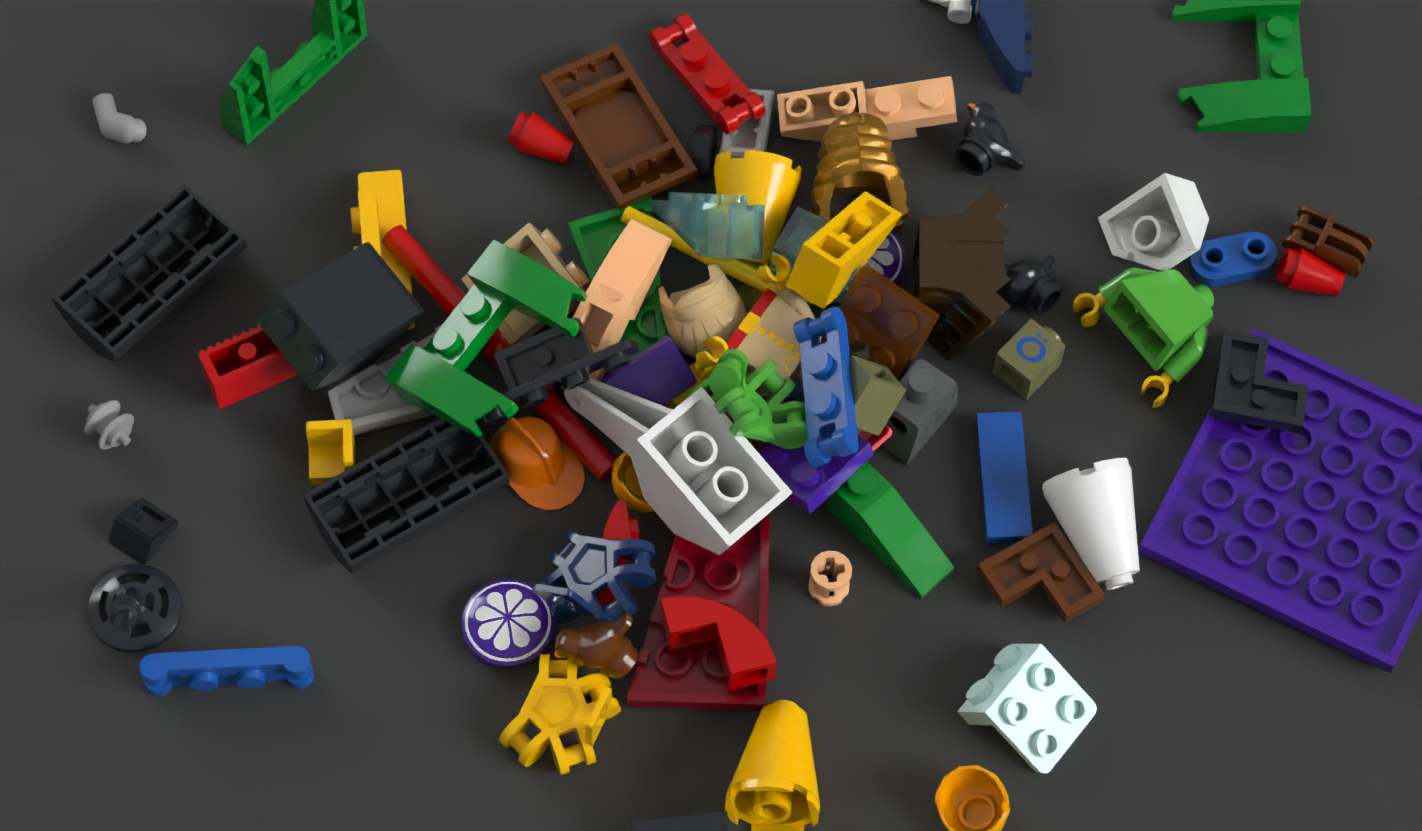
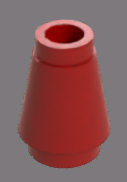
(539, 139)
(1308, 273)

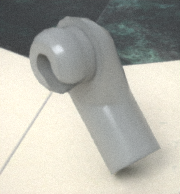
(116, 125)

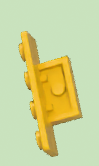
(378, 212)

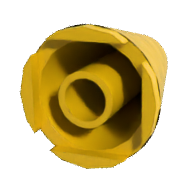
(766, 181)
(776, 773)

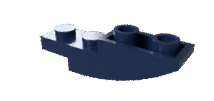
(1003, 33)

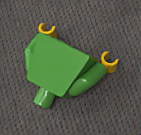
(1159, 317)

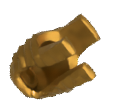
(857, 160)

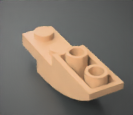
(900, 106)
(621, 286)

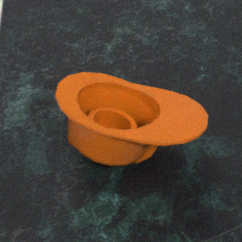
(538, 463)

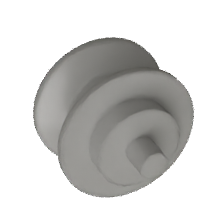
(112, 427)

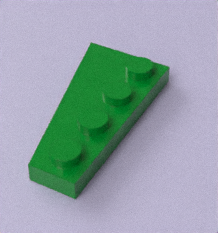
(593, 240)

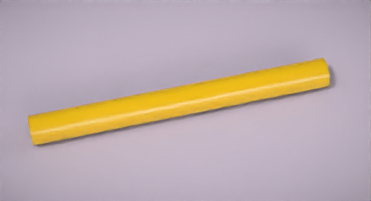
(728, 265)

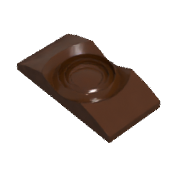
(617, 127)

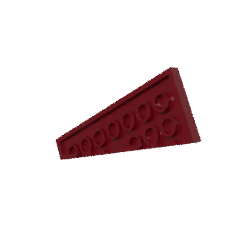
(694, 674)

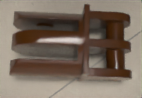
(1334, 244)

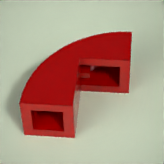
(740, 644)

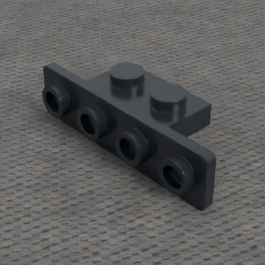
(552, 362)

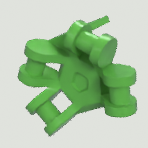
(753, 416)

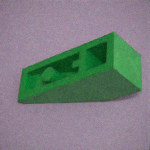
(889, 529)

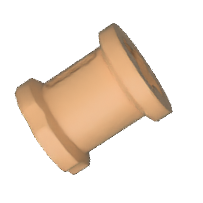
(841, 574)

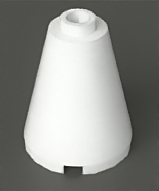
(1099, 518)

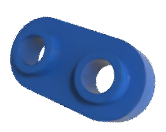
(1235, 259)

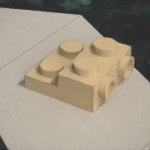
(544, 249)

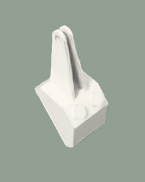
(686, 462)

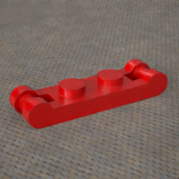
(706, 74)

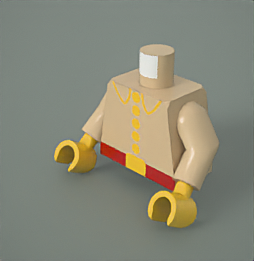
(767, 328)

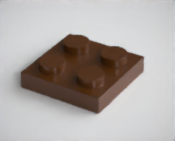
(886, 320)

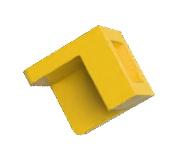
(330, 449)

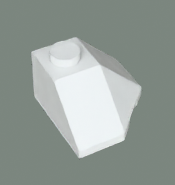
(1157, 223)

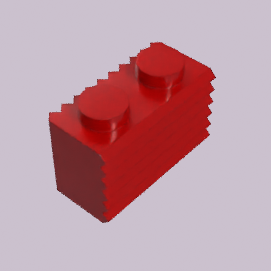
(243, 367)

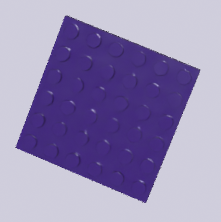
(1308, 521)

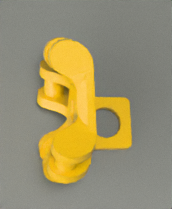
(559, 707)

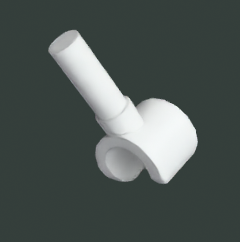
(958, 11)

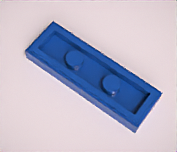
(1003, 477)

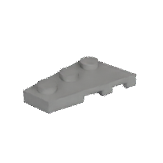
(371, 400)

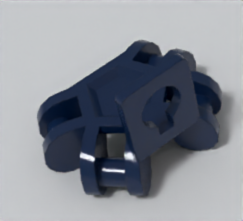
(588, 567)

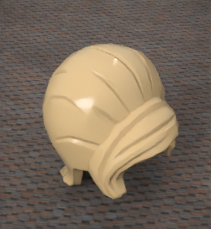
(702, 312)

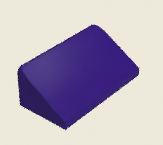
(654, 374)

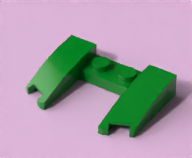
(1280, 95)
(259, 97)
(502, 282)

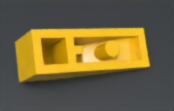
(840, 249)

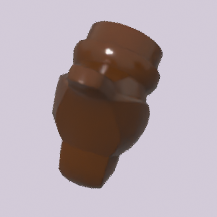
(599, 647)

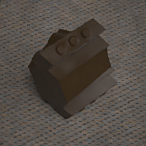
(960, 270)

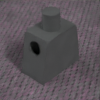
(922, 409)

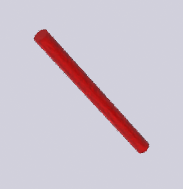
(448, 296)

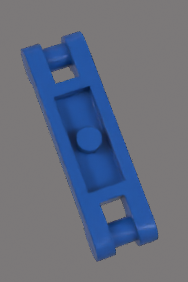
(827, 387)
(231, 666)

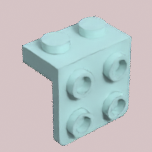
(1030, 704)

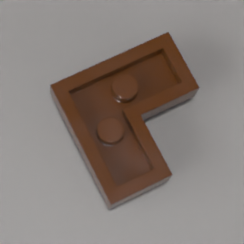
(1043, 562)

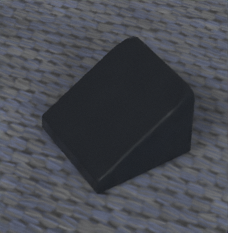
(141, 530)

